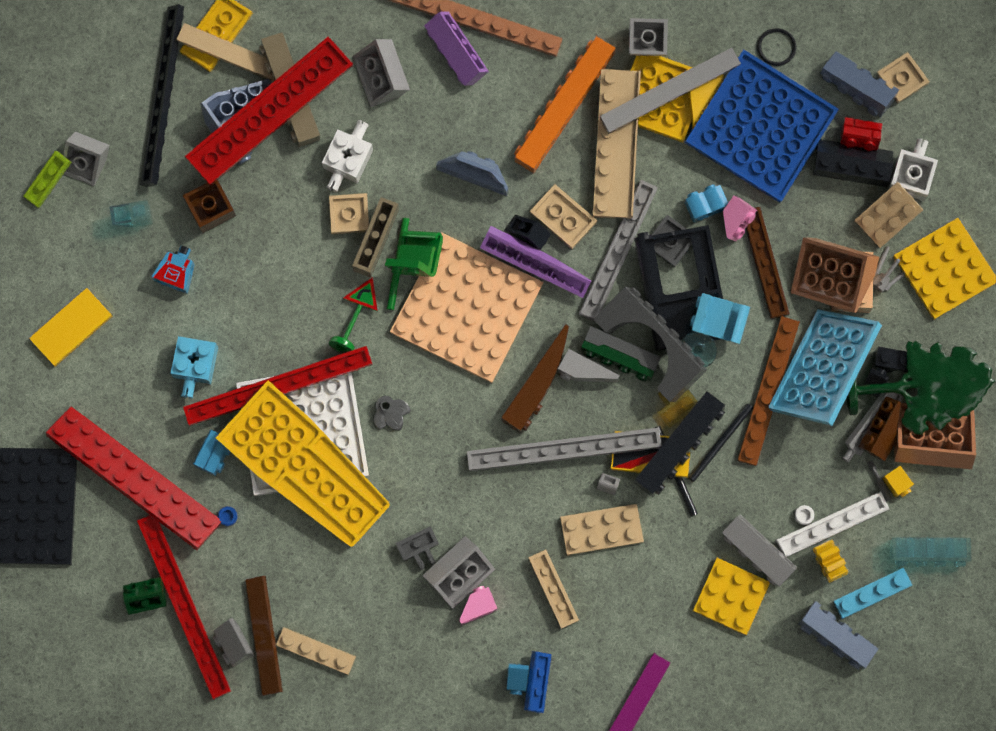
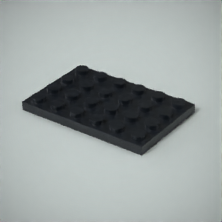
(37, 506)

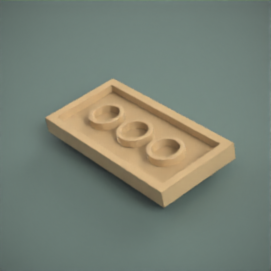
(601, 529)

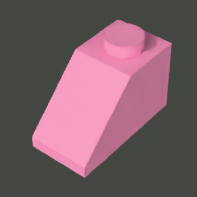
(478, 605)

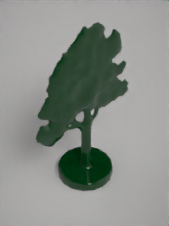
(944, 384)

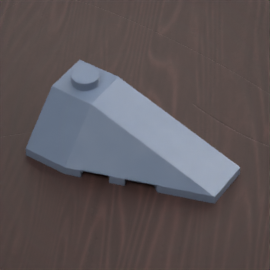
(225, 104)

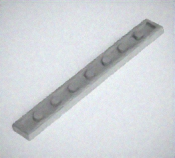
(670, 90)
(617, 252)

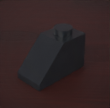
(528, 231)

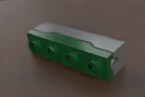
(620, 353)

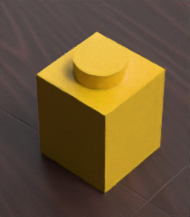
(898, 482)

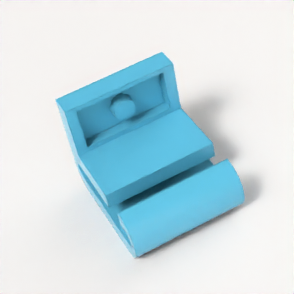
(720, 318)

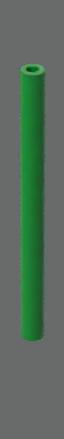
(395, 277)

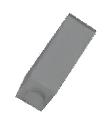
(582, 369)

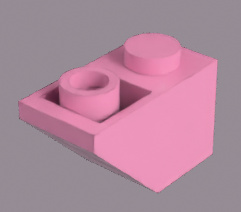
(737, 216)

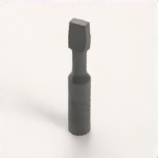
(879, 481)

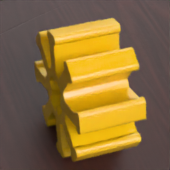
(830, 561)

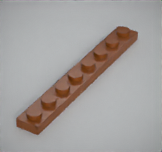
(770, 382)

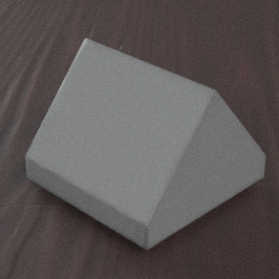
(608, 484)

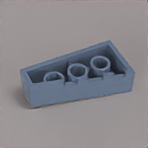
(859, 84)

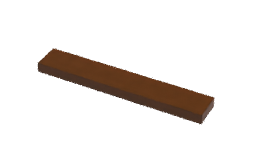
(766, 267)
(264, 635)

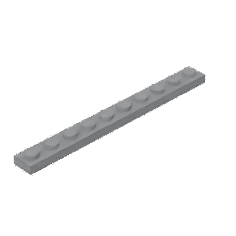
(564, 449)

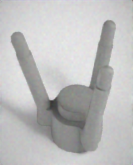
(881, 281)

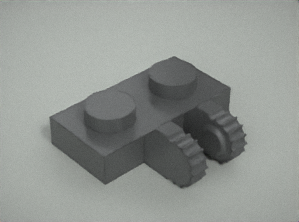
(417, 544)

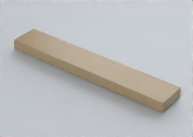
(224, 50)

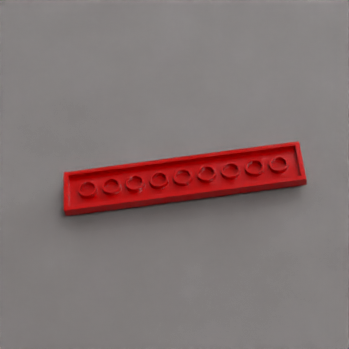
(269, 111)
(133, 478)

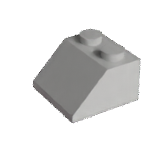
(648, 37)
(86, 157)
(233, 643)

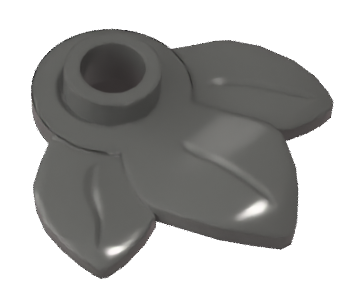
(392, 415)

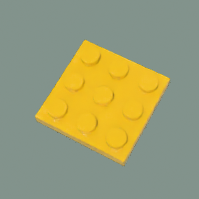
(731, 596)

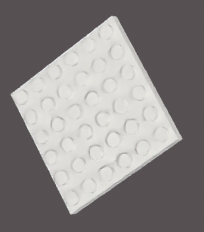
(335, 411)

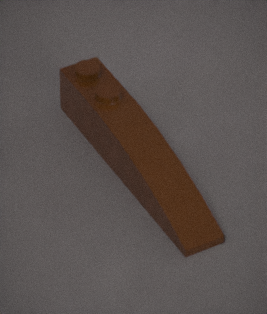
(536, 387)

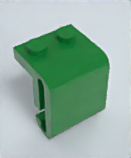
(419, 255)

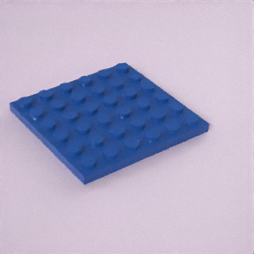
(761, 126)

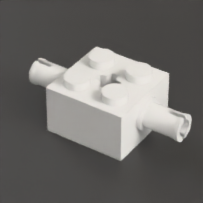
(342, 146)
(920, 166)

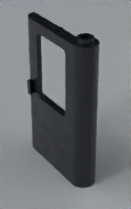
(678, 307)

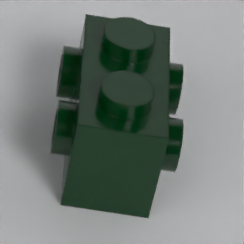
(144, 596)

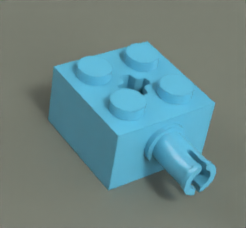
(191, 373)

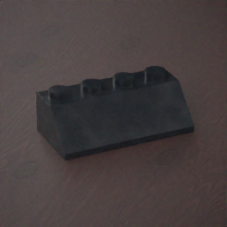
(853, 163)

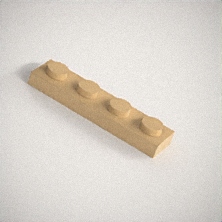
(553, 589)
(316, 651)

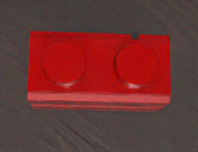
(861, 134)

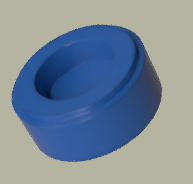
(228, 516)

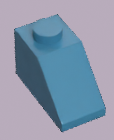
(517, 679)

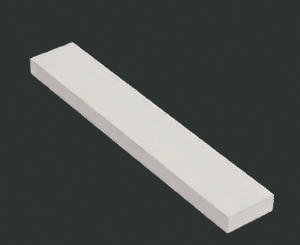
(832, 524)

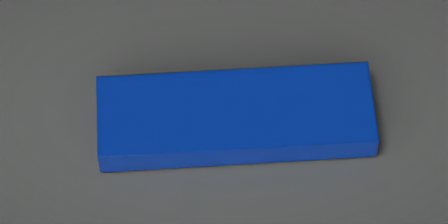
(537, 682)

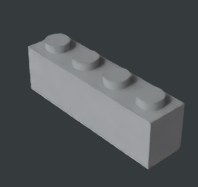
(759, 550)

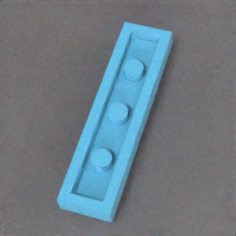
(872, 593)

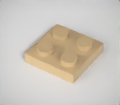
(904, 75)
(349, 213)

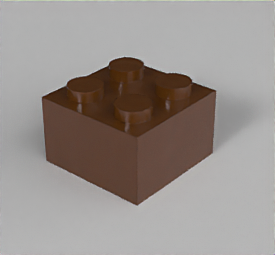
(209, 206)

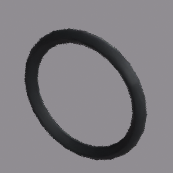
(772, 62)

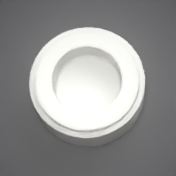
(804, 515)

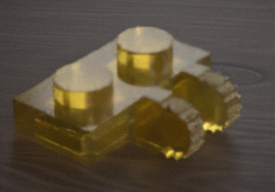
(676, 410)

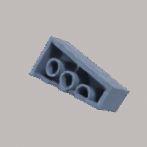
(837, 636)

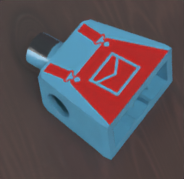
(175, 270)

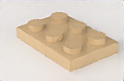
(888, 214)
(563, 216)

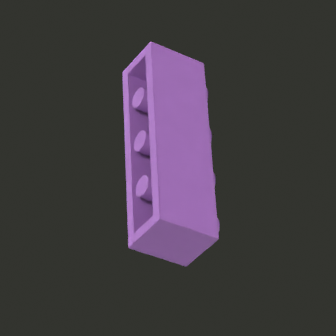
(456, 48)

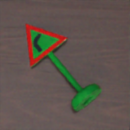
(363, 296)

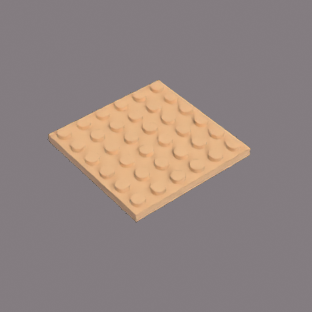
(467, 309)

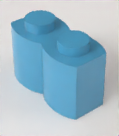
(706, 203)

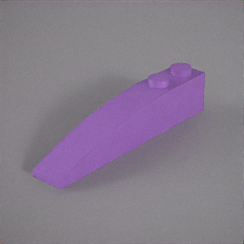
(534, 261)

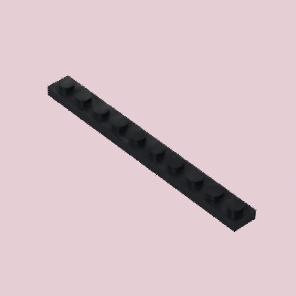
(162, 96)

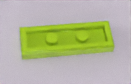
(47, 179)

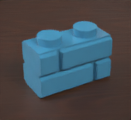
(211, 455)

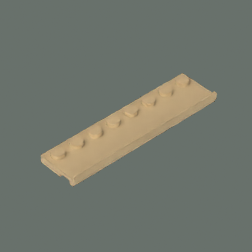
(617, 149)

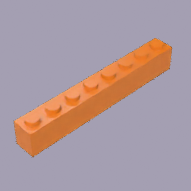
(564, 104)

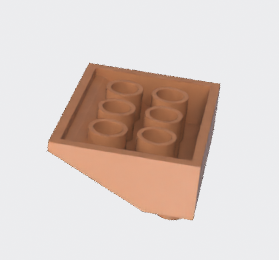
(833, 274)
(949, 447)

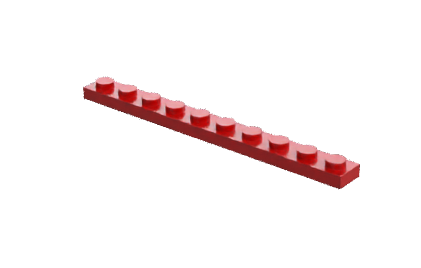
(285, 382)
(184, 607)

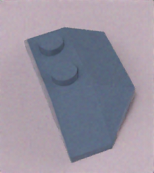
(474, 170)

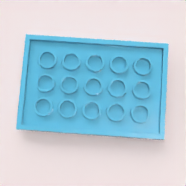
(825, 367)

